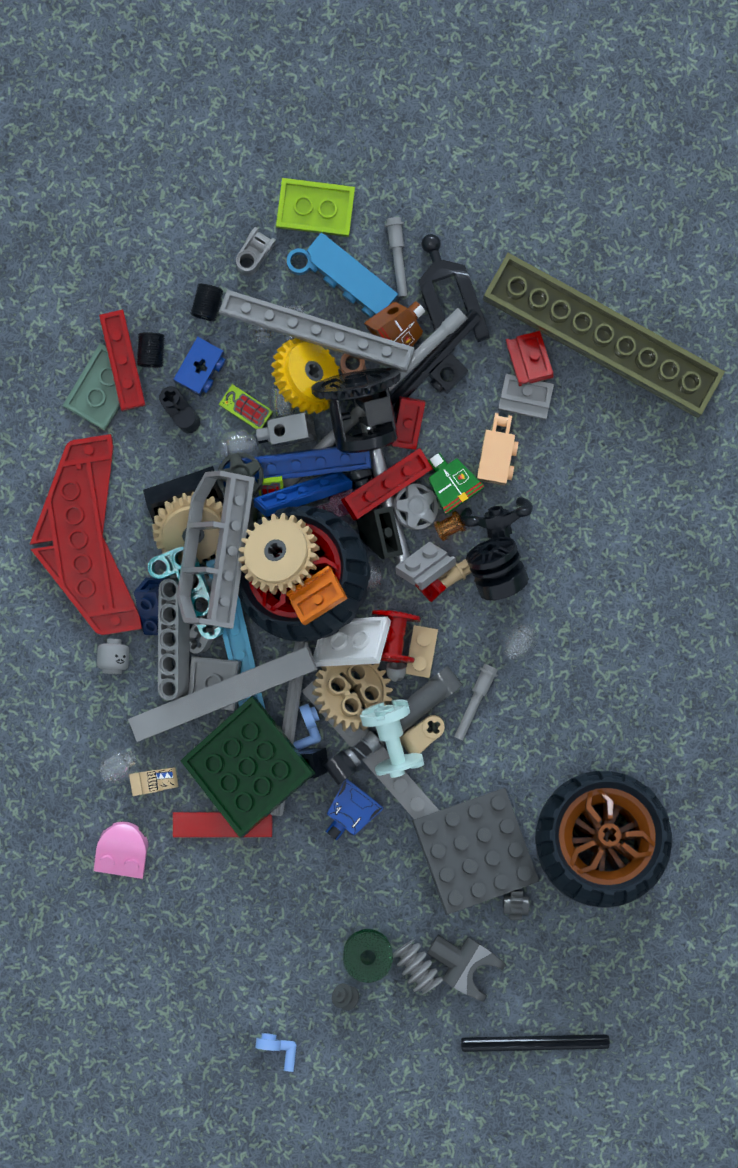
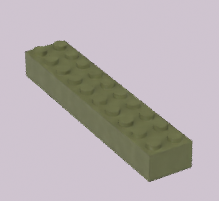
(603, 335)

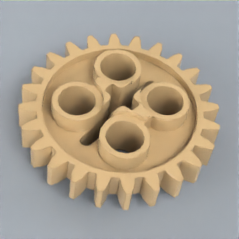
(334, 702)

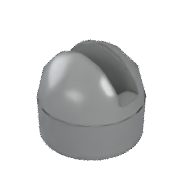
(396, 671)

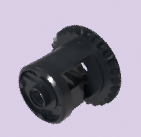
(372, 394)

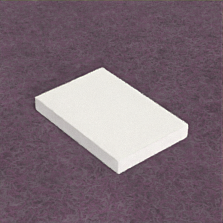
(354, 643)

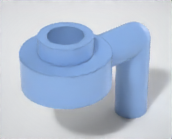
(310, 717)
(269, 1042)

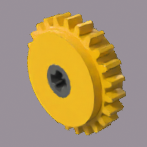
(298, 368)

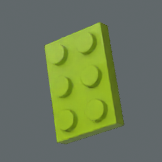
(315, 207)

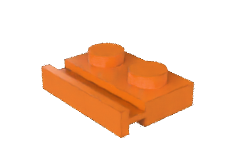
(317, 595)

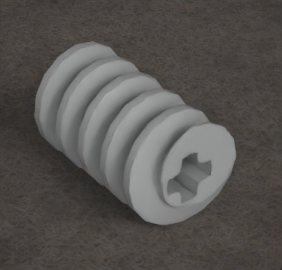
(417, 967)

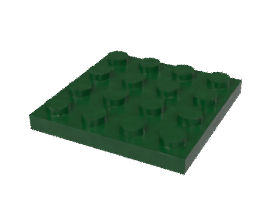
(247, 766)

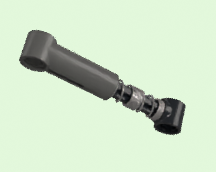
(419, 703)

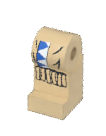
(153, 781)

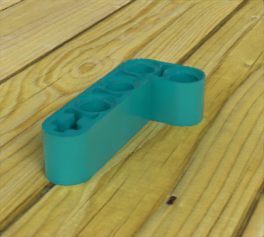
(201, 590)

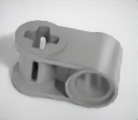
(256, 248)

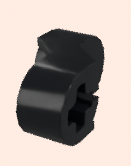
(187, 418)

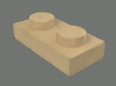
(422, 649)

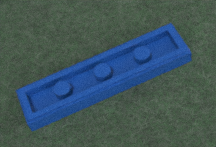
(303, 493)

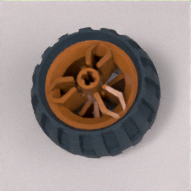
(591, 882)

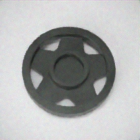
(239, 467)

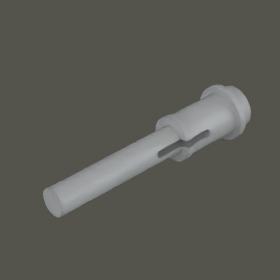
(396, 243)
(480, 689)

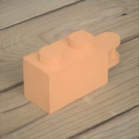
(497, 453)

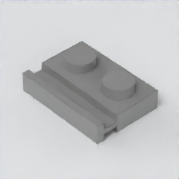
(526, 400)
(425, 565)

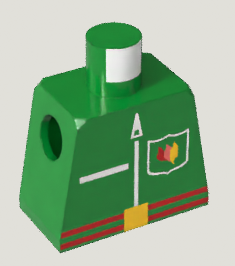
(452, 483)

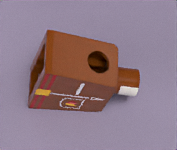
(397, 323)

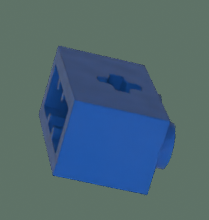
(200, 352)

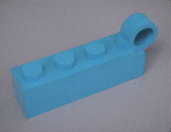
(346, 273)

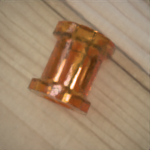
(449, 526)

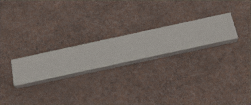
(317, 331)
(223, 694)

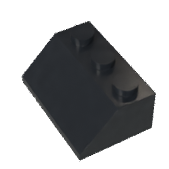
(158, 494)

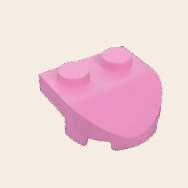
(122, 851)

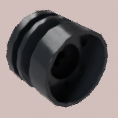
(497, 568)

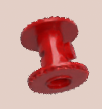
(394, 642)

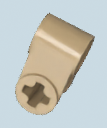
(418, 738)

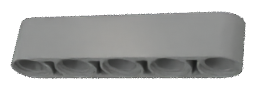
(167, 649)

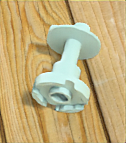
(389, 729)

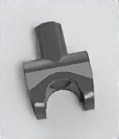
(463, 963)

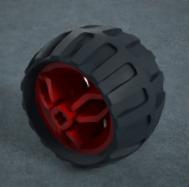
(349, 564)

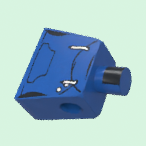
(351, 810)

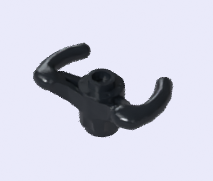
(497, 519)

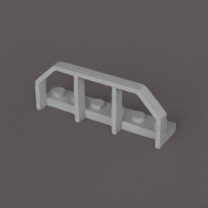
(227, 567)

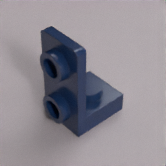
(147, 604)

